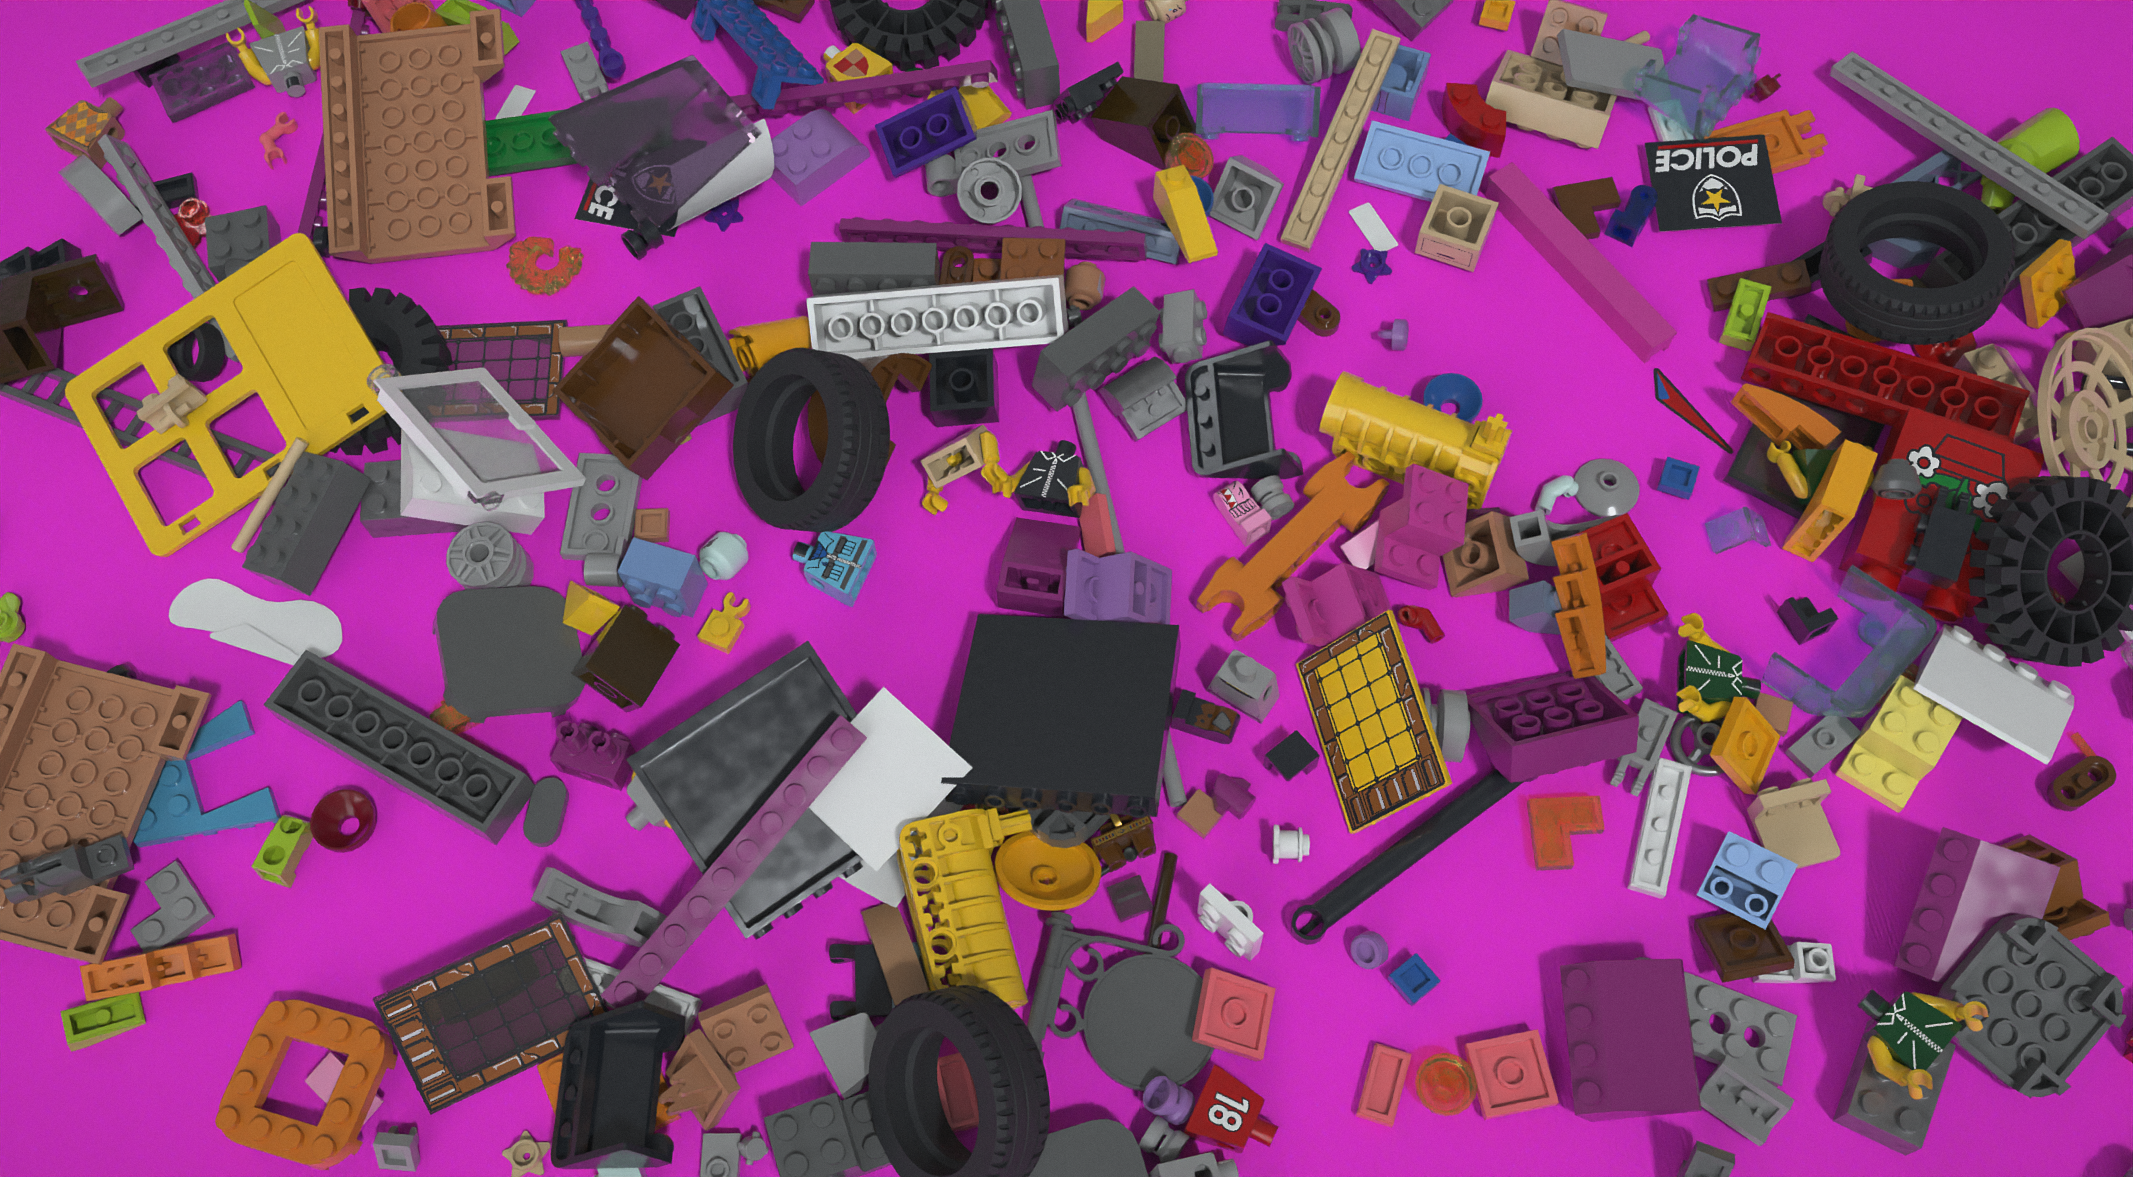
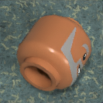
(1084, 285)

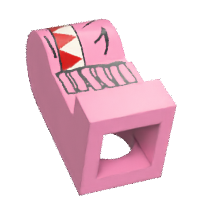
(1242, 513)

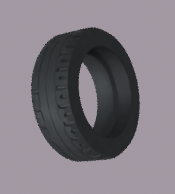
(1928, 214)
(855, 445)
(1005, 1074)

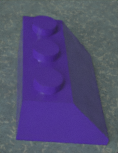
(927, 131)
(1271, 298)

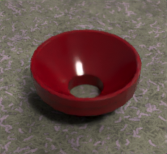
(334, 811)

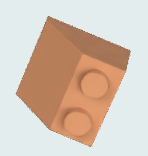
(1485, 562)

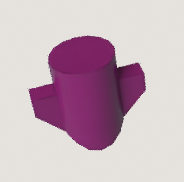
(1232, 796)

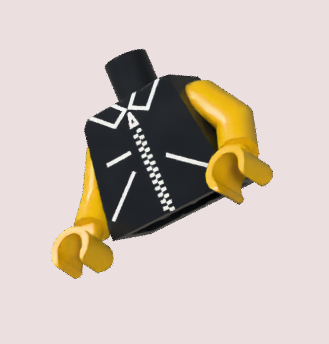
(1051, 483)

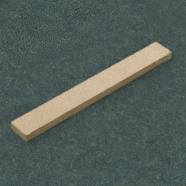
(1340, 140)

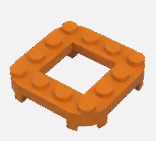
(336, 1135)

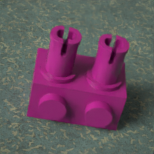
(592, 755)

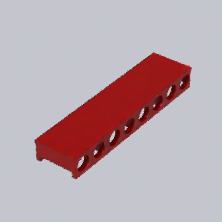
(1877, 379)

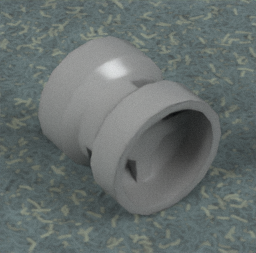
(1272, 497)
(1171, 1145)

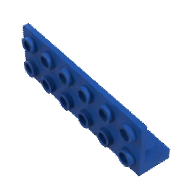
(761, 41)

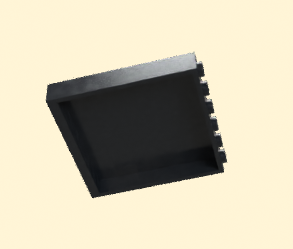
(1065, 714)
(728, 763)

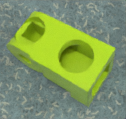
(283, 850)

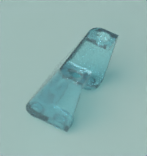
(1704, 77)

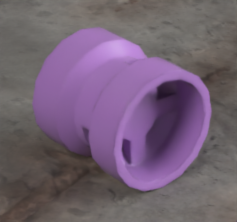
(1174, 1101)

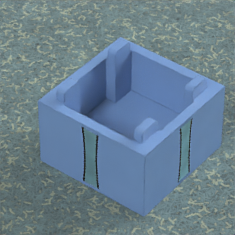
(1402, 83)

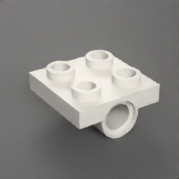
(1230, 920)

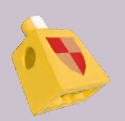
(854, 63)

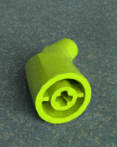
(2043, 141)

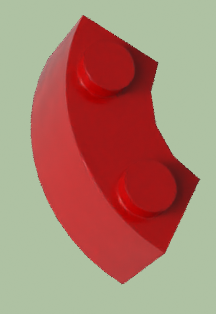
(1473, 119)

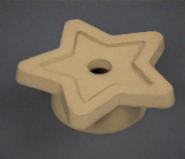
(527, 1145)

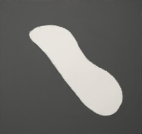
(294, 624)

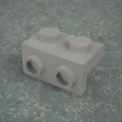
(1744, 1100)

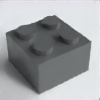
(239, 236)

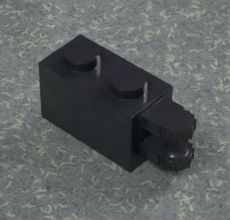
(1940, 541)

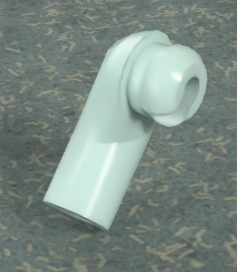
(1553, 489)

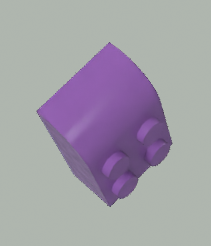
(814, 155)

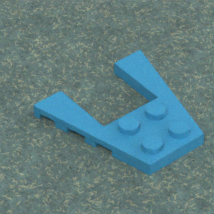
(176, 804)

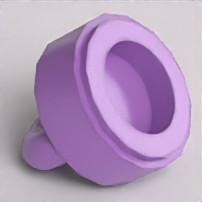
(1398, 334)
(1369, 950)

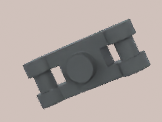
(1306, 10)

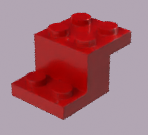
(1625, 577)

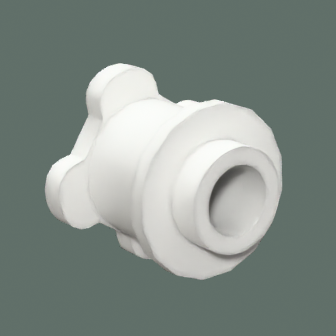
(1289, 844)

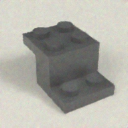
(827, 1138)

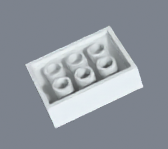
(431, 497)
(1995, 692)

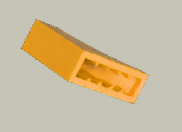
(1833, 501)

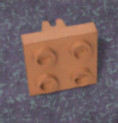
(1569, 16)
(746, 1029)
(699, 1082)

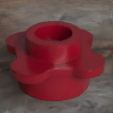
(1766, 87)

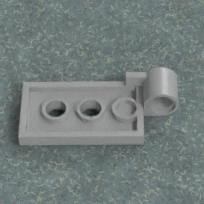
(945, 172)
(603, 541)
(1739, 1012)

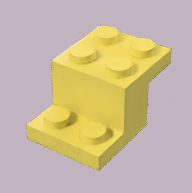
(1898, 745)

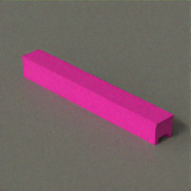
(1579, 263)

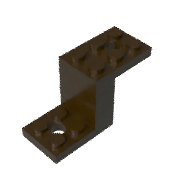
(40, 304)

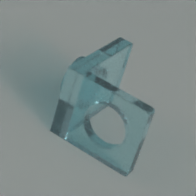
(1736, 529)

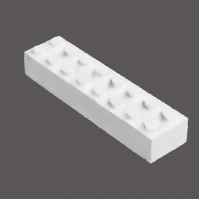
(940, 317)

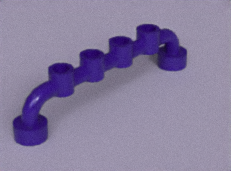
(610, 60)

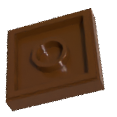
(1742, 948)

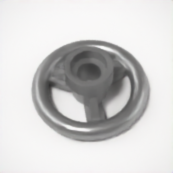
(1708, 731)

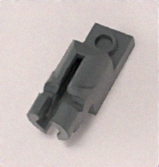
(68, 869)

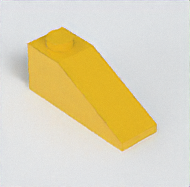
(1184, 213)

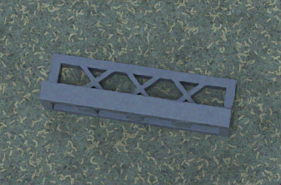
(1941, 165)
(1091, 216)

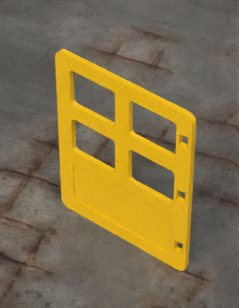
(295, 350)

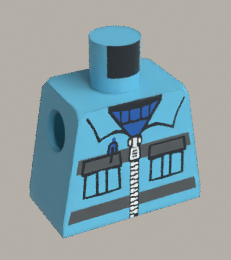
(837, 564)

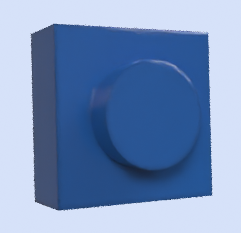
(1678, 478)
(1414, 979)

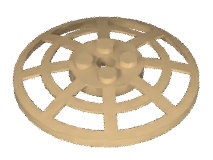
(2082, 416)

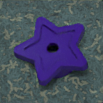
(732, 216)
(1375, 257)

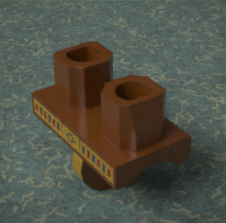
(1119, 835)

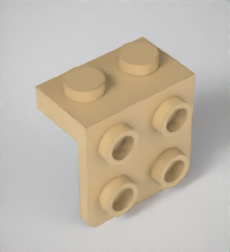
(1795, 823)

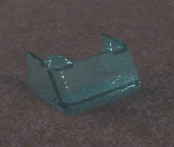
(1257, 109)
(1890, 626)

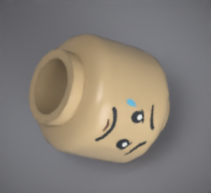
(1165, 9)

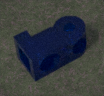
(1629, 224)

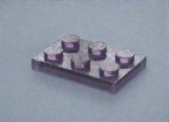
(201, 81)

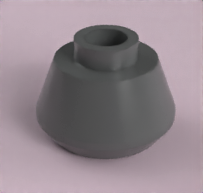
(1897, 480)

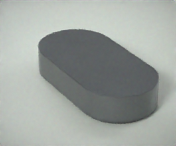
(546, 812)

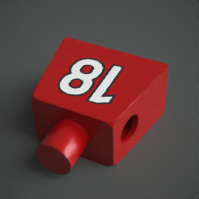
(1229, 1114)

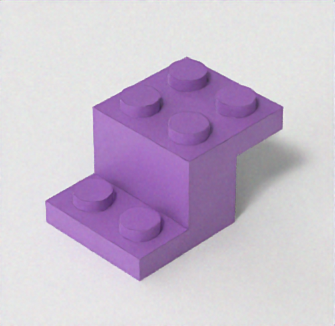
(1117, 588)

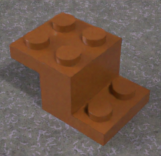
(1023, 259)
(2066, 904)

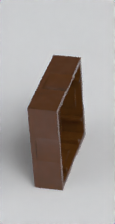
(643, 388)

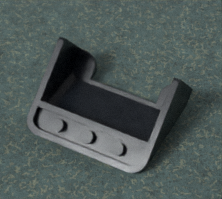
(1233, 414)
(613, 1089)

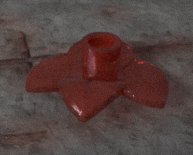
(191, 219)

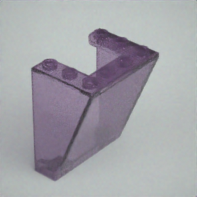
(657, 137)

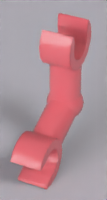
(267, 138)

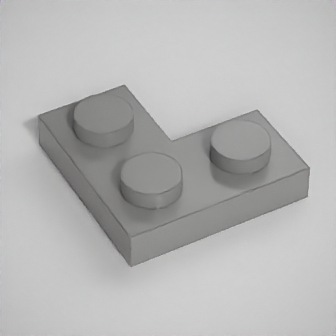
(180, 913)

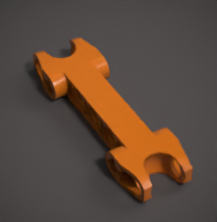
(1255, 584)

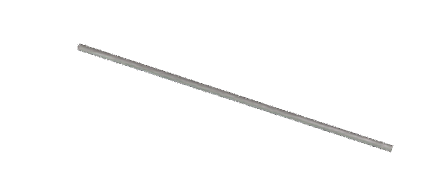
(1095, 465)

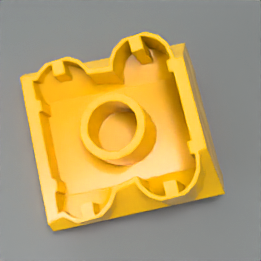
(984, 105)

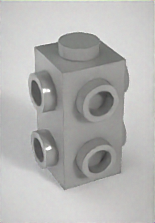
(1183, 326)

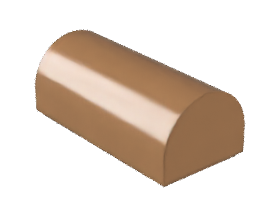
(580, 340)

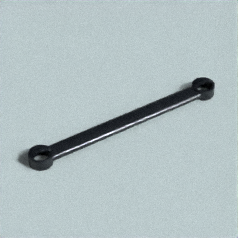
(1402, 855)

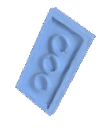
(1418, 163)

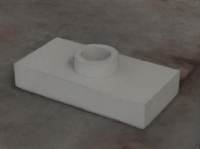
(1618, 676)
(1822, 743)
(720, 1155)

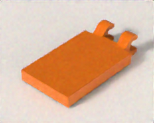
(1782, 138)

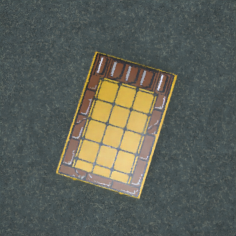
(1373, 723)

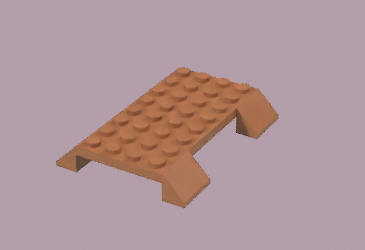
(412, 142)
(79, 770)

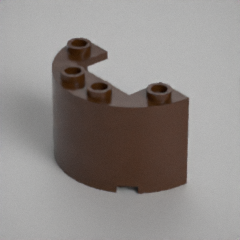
(885, 369)

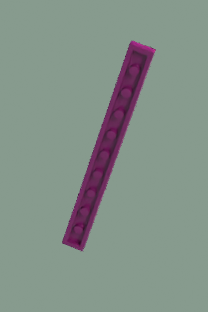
(869, 88)
(316, 195)
(989, 239)
(735, 865)

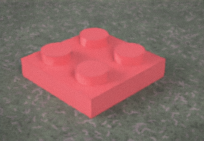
(1233, 1014)
(1511, 1074)

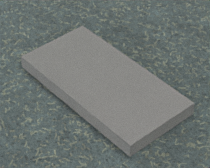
(1604, 63)

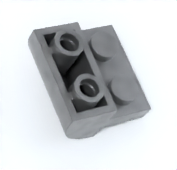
(1145, 397)

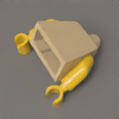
(958, 459)

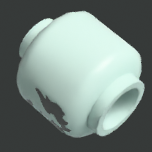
(723, 556)

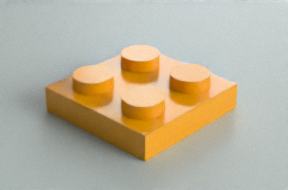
(2045, 281)
(1745, 745)

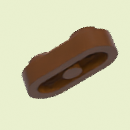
(952, 274)
(1313, 309)
(2079, 784)

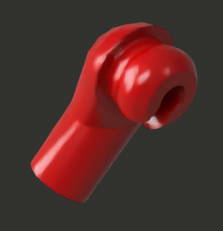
(1421, 619)

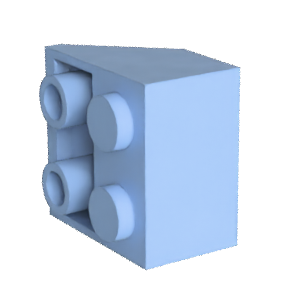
(1747, 880)

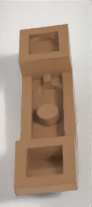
(894, 952)

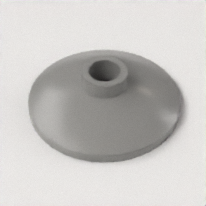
(1604, 499)

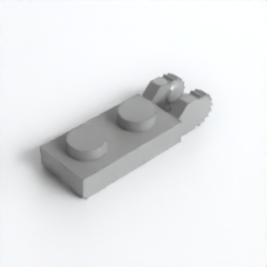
(584, 71)
(1653, 730)

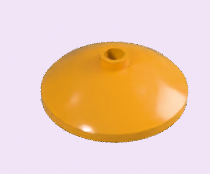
(1046, 875)

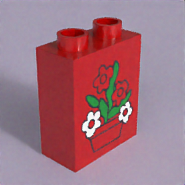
(1947, 457)

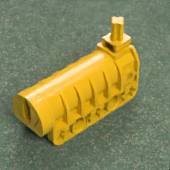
(1395, 432)
(965, 898)

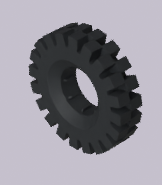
(910, 33)
(412, 344)
(2017, 562)

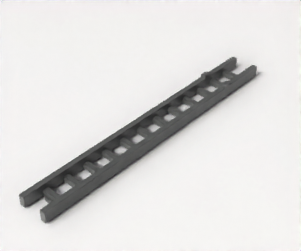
(127, 438)

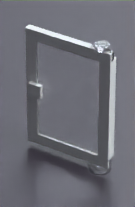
(474, 434)

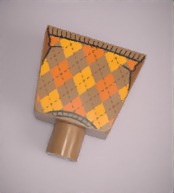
(83, 126)

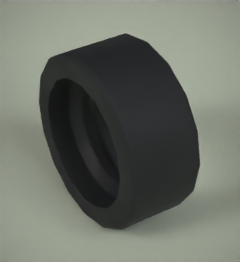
(209, 358)

